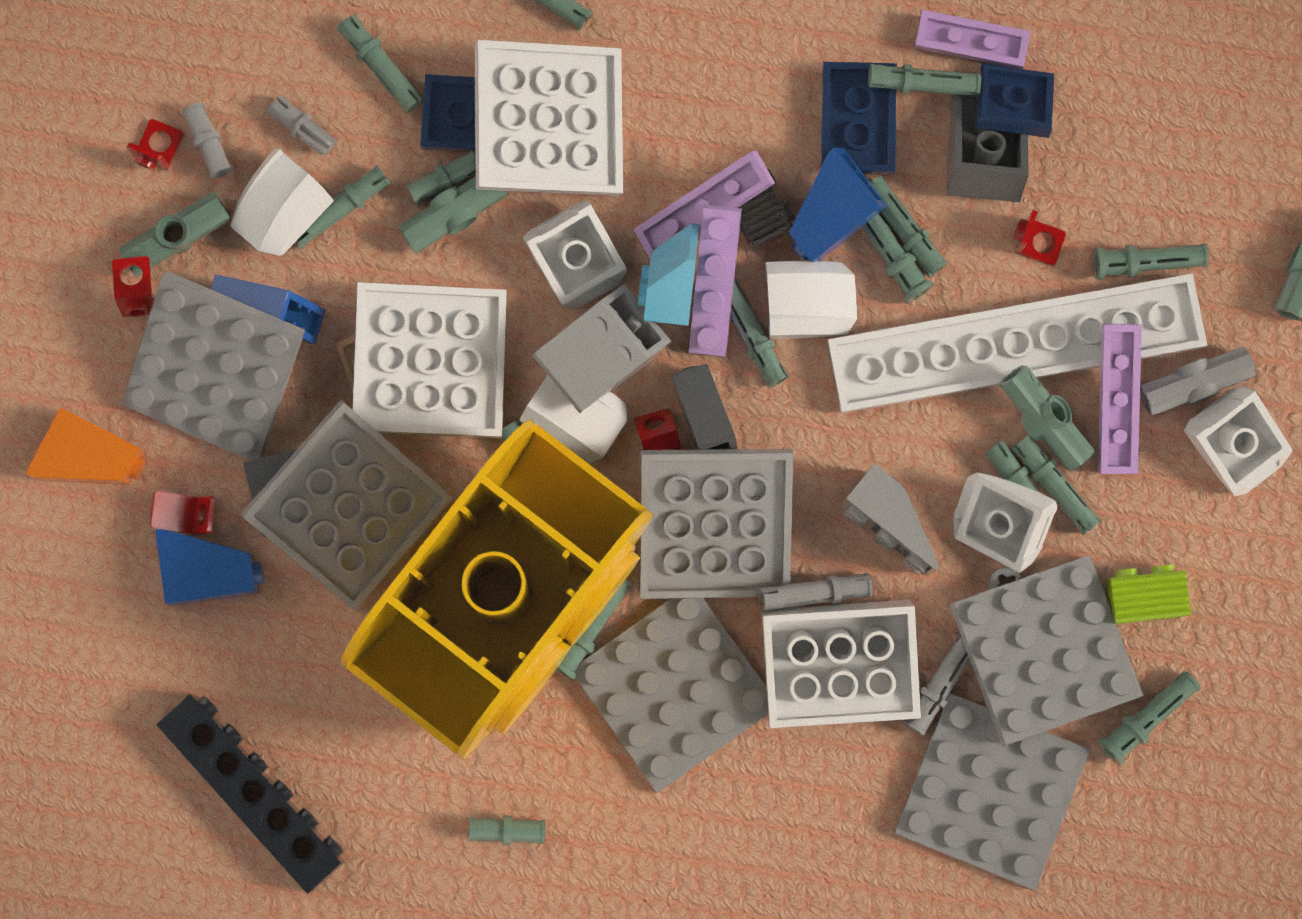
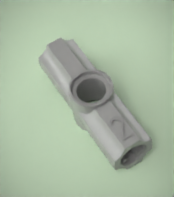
(1197, 381)

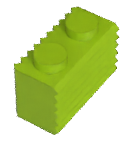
(1148, 595)

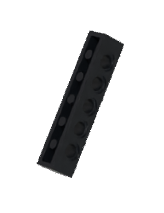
(180, 729)

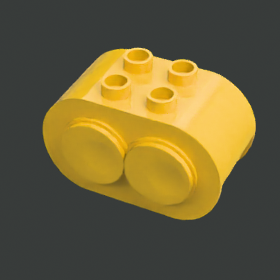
(499, 591)

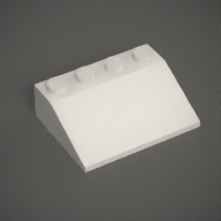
(841, 663)

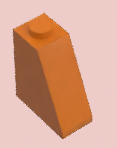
(85, 454)

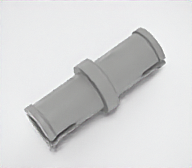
(207, 140)

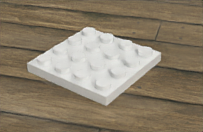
(548, 118)
(430, 359)

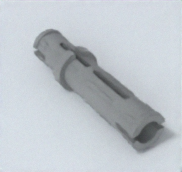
(822, 591)
(935, 694)

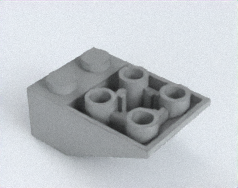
(601, 349)
(888, 512)

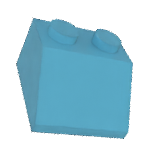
(669, 279)

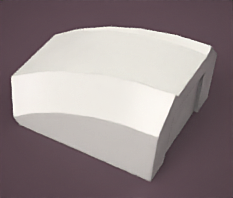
(278, 205)
(576, 255)
(810, 299)
(584, 433)
(1239, 440)
(1003, 520)

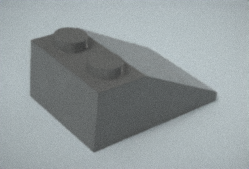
(984, 160)

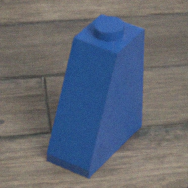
(834, 208)
(275, 302)
(204, 570)

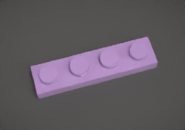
(726, 189)
(714, 280)
(1119, 398)

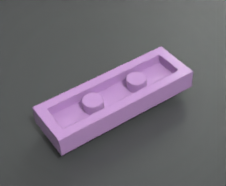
(972, 39)

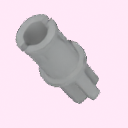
(301, 125)

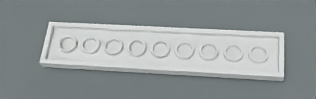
(988, 345)

